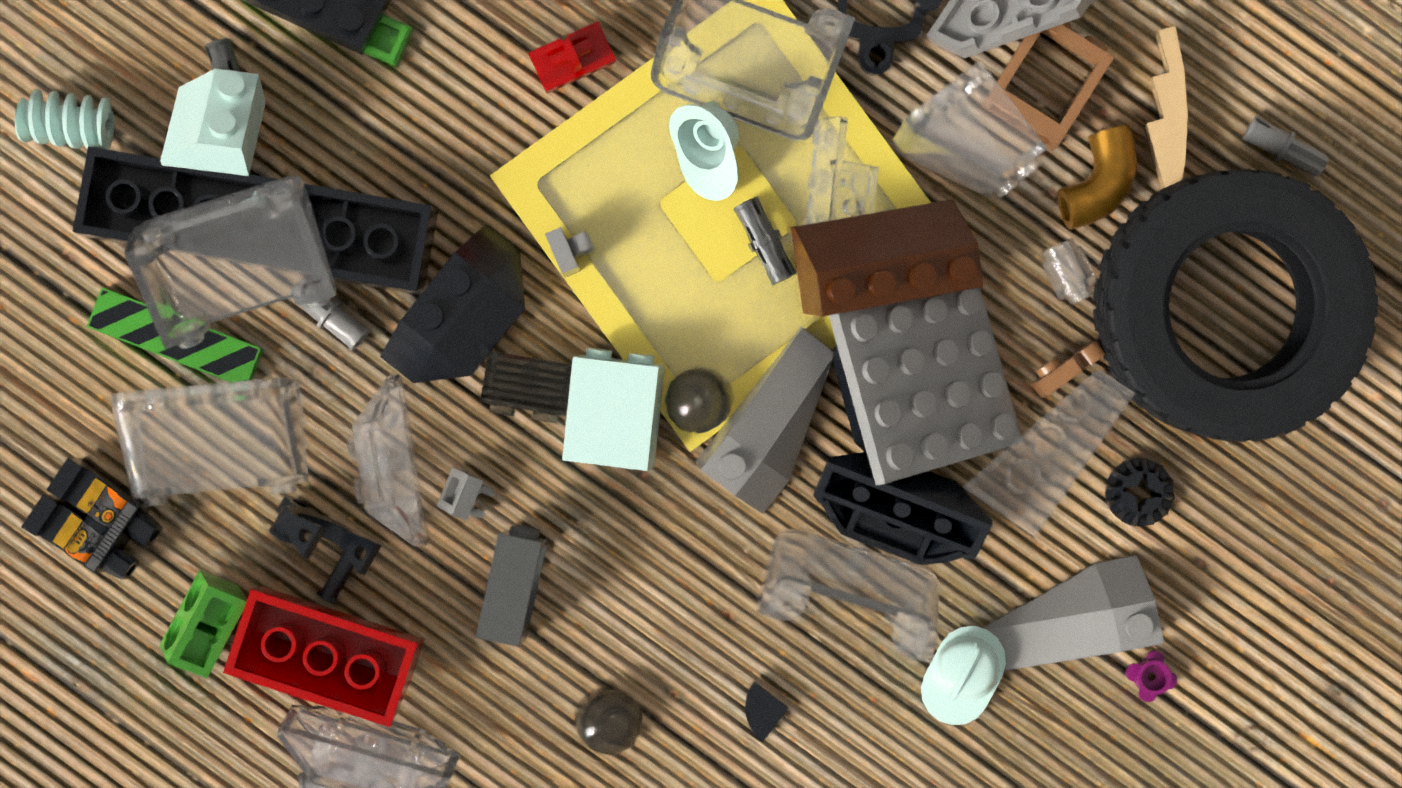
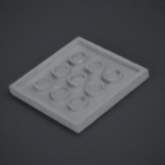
(925, 383)

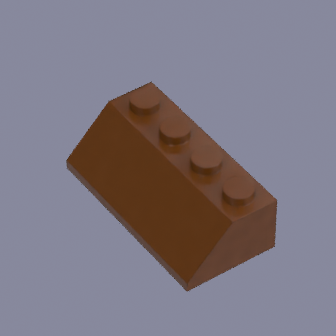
(885, 258)

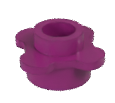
(1163, 679)

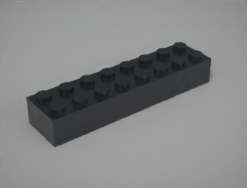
(364, 235)

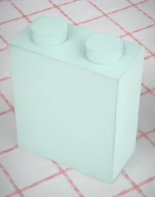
(613, 410)

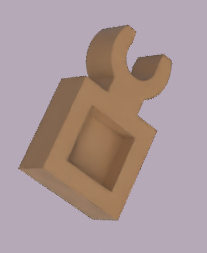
(1057, 373)

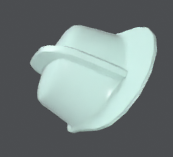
(705, 148)
(963, 675)

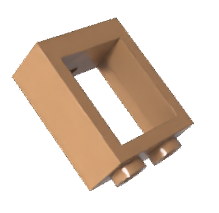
(1089, 49)

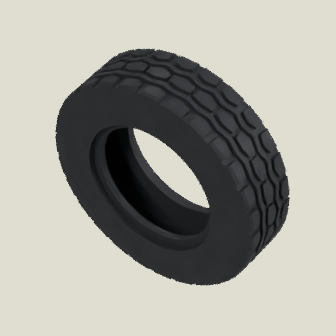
(1331, 315)

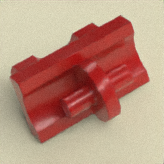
(572, 57)

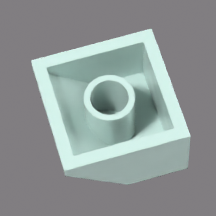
(216, 123)

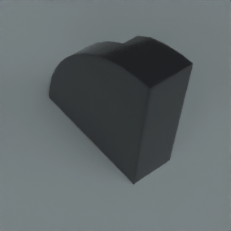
(762, 710)

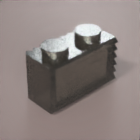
(526, 385)

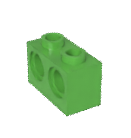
(203, 624)

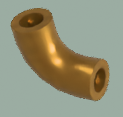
(1107, 185)

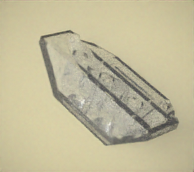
(388, 463)
(358, 753)

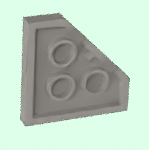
(981, 25)

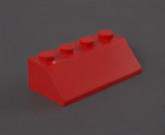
(323, 655)

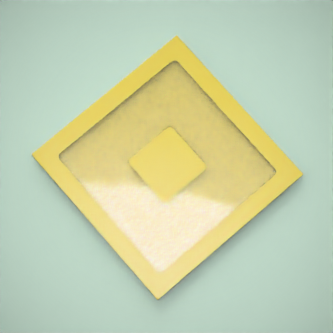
(667, 263)

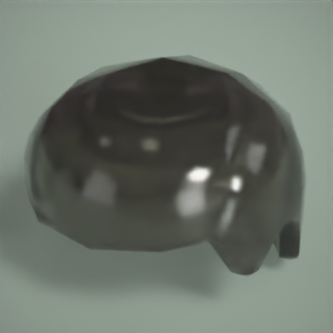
(699, 399)
(608, 721)

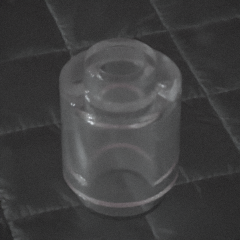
(1069, 271)

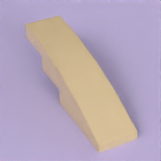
(1169, 134)

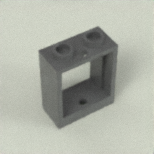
(512, 586)

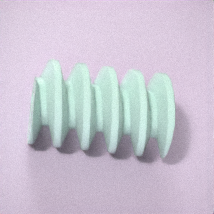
(65, 121)

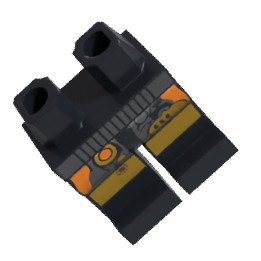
(92, 519)

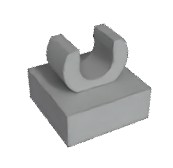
(567, 250)
(460, 494)

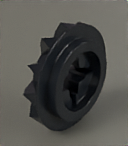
(1129, 475)

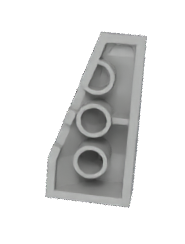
(766, 432)
(1089, 615)

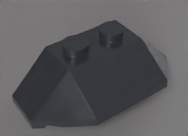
(460, 312)
(912, 518)

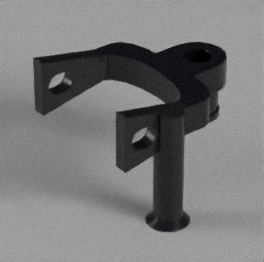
(883, 38)
(298, 517)

